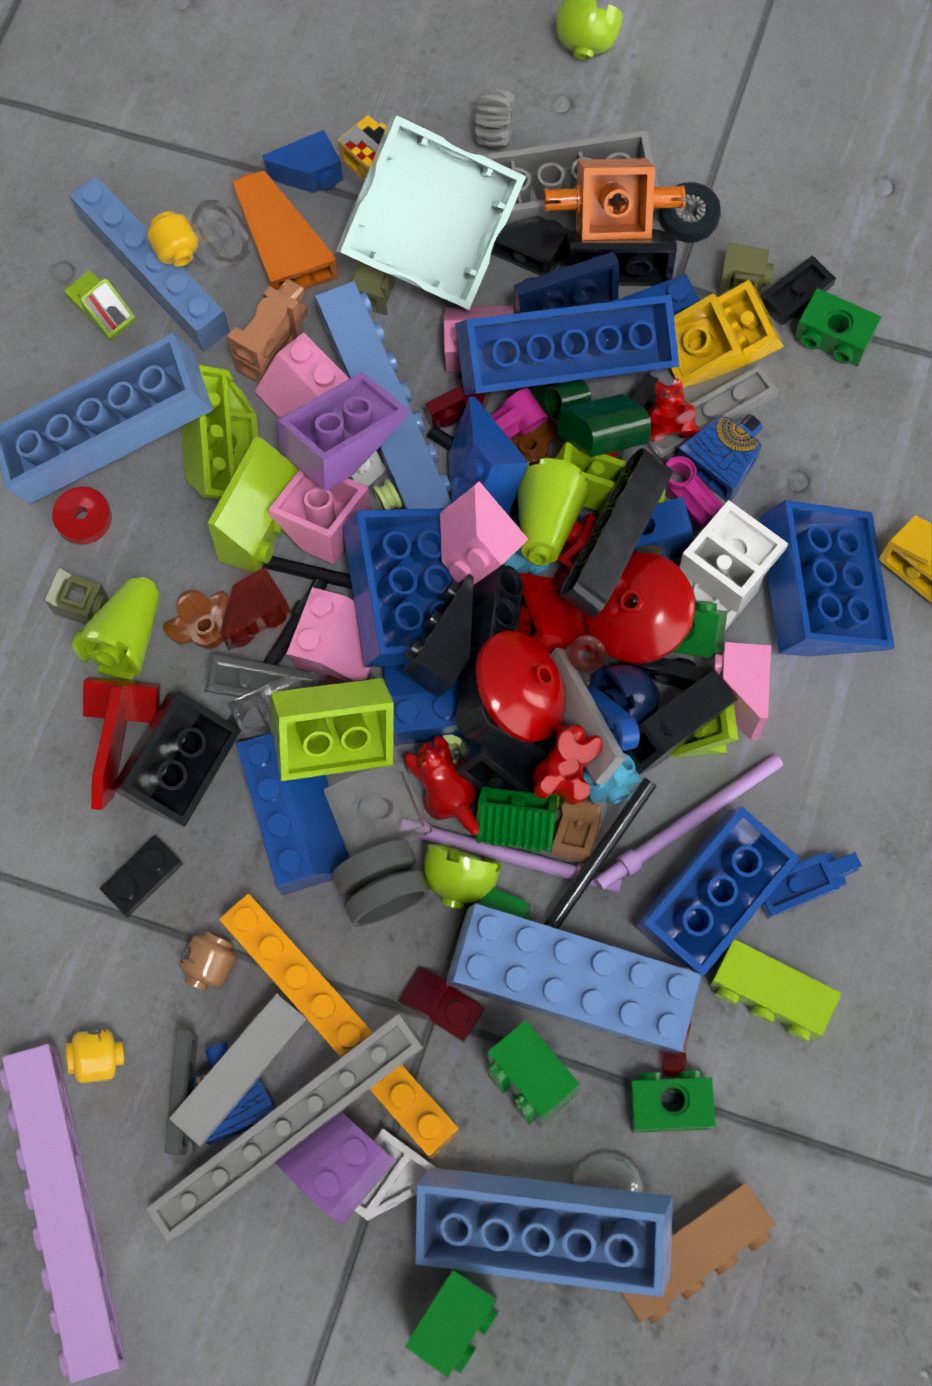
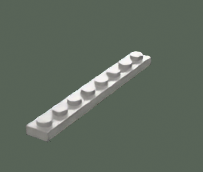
(285, 1127)

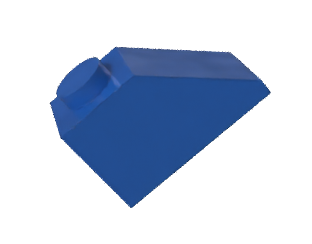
(305, 164)

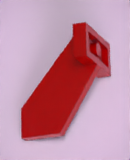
(115, 703)

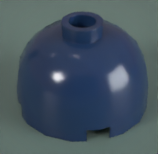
(629, 689)

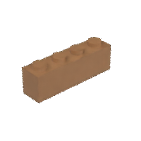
(705, 1246)

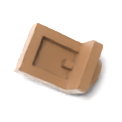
(577, 831)

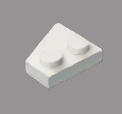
(400, 1180)

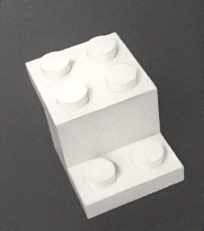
(730, 560)

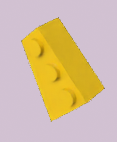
(911, 555)

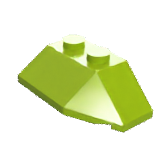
(219, 438)

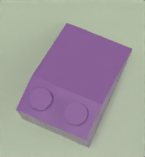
(340, 429)
(337, 1166)

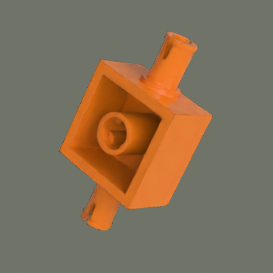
(630, 215)

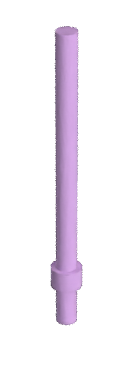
(511, 856)
(631, 861)

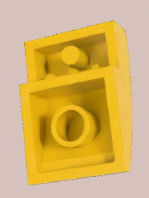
(723, 335)

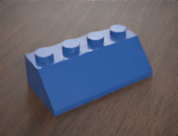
(292, 818)
(717, 891)

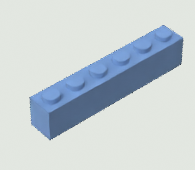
(168, 285)

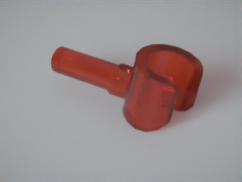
(676, 1061)

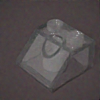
(377, 808)

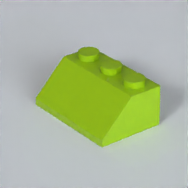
(241, 521)
(332, 728)

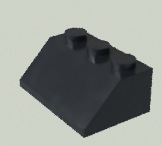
(640, 260)
(176, 758)

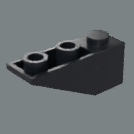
(446, 645)
(680, 721)

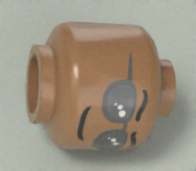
(207, 960)

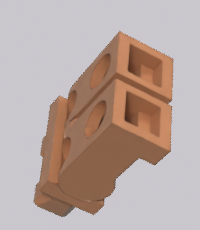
(271, 329)

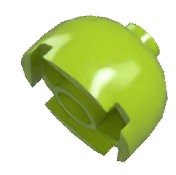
(587, 28)
(459, 875)

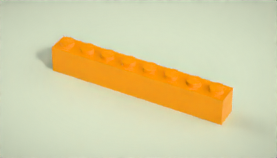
(335, 1021)

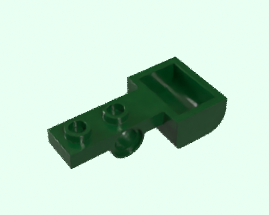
(594, 425)

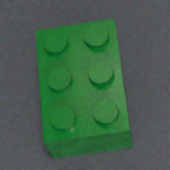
(531, 1074)
(451, 1323)

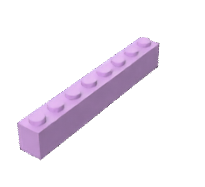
(63, 1214)

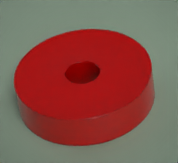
(82, 530)

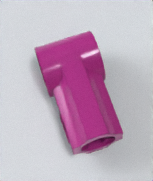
(520, 414)
(698, 498)

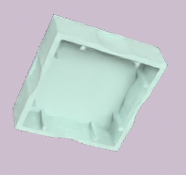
(430, 212)

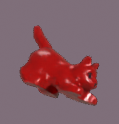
(671, 413)
(564, 766)
(446, 791)

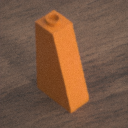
(282, 236)

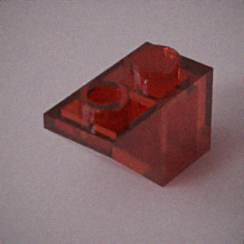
(253, 607)

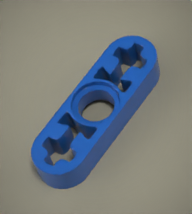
(618, 720)

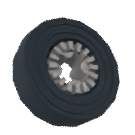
(687, 227)

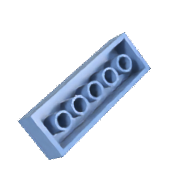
(102, 419)
(574, 979)
(544, 1231)

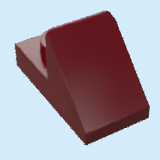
(450, 406)
(441, 1004)

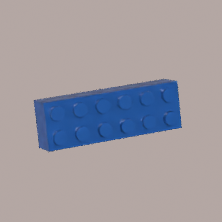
(567, 344)

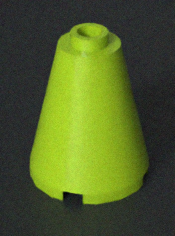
(549, 506)
(120, 630)

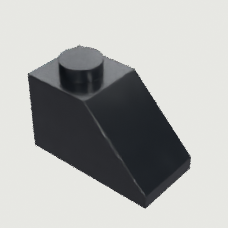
(532, 244)
(490, 769)

